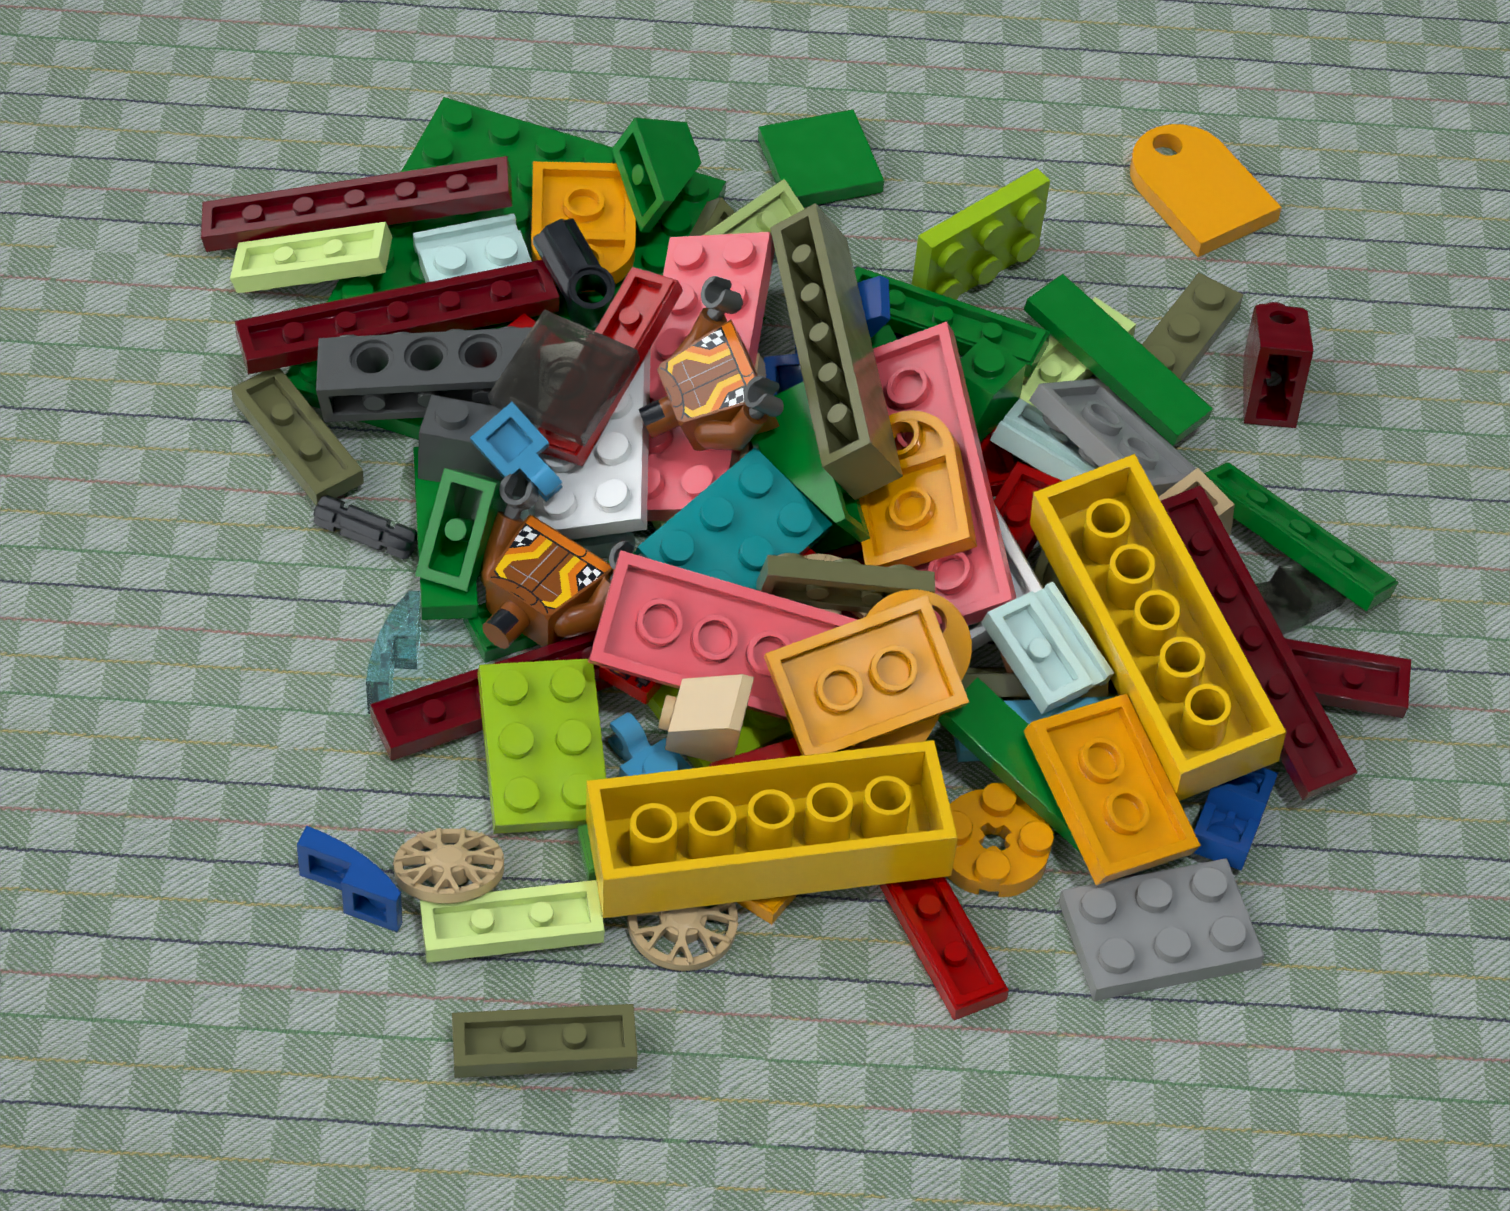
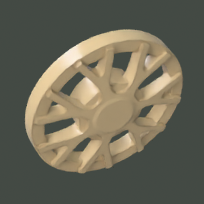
(448, 865)
(682, 928)

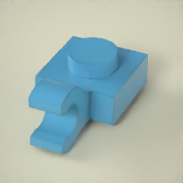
(513, 447)
(641, 757)

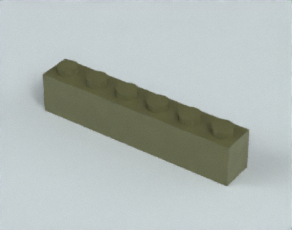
(835, 353)

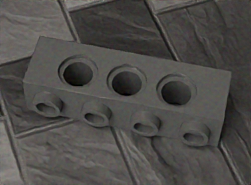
(400, 371)

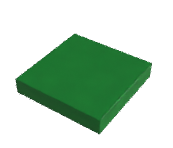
(822, 157)

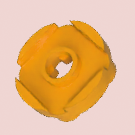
(1026, 836)

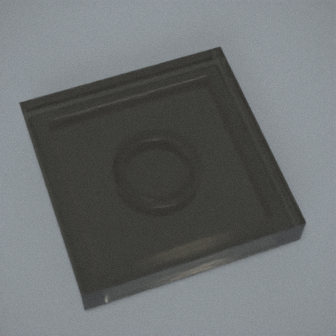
(565, 377)

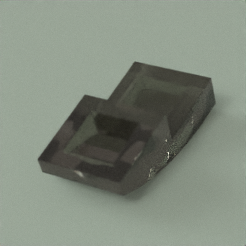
(1298, 597)

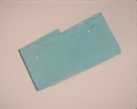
(394, 648)

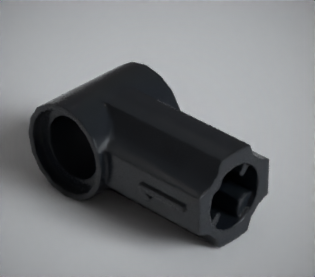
(575, 270)

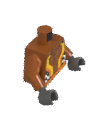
(714, 382)
(540, 578)

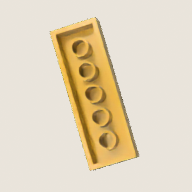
(1157, 626)
(769, 828)

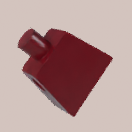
(1281, 343)

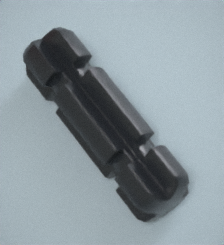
(365, 527)

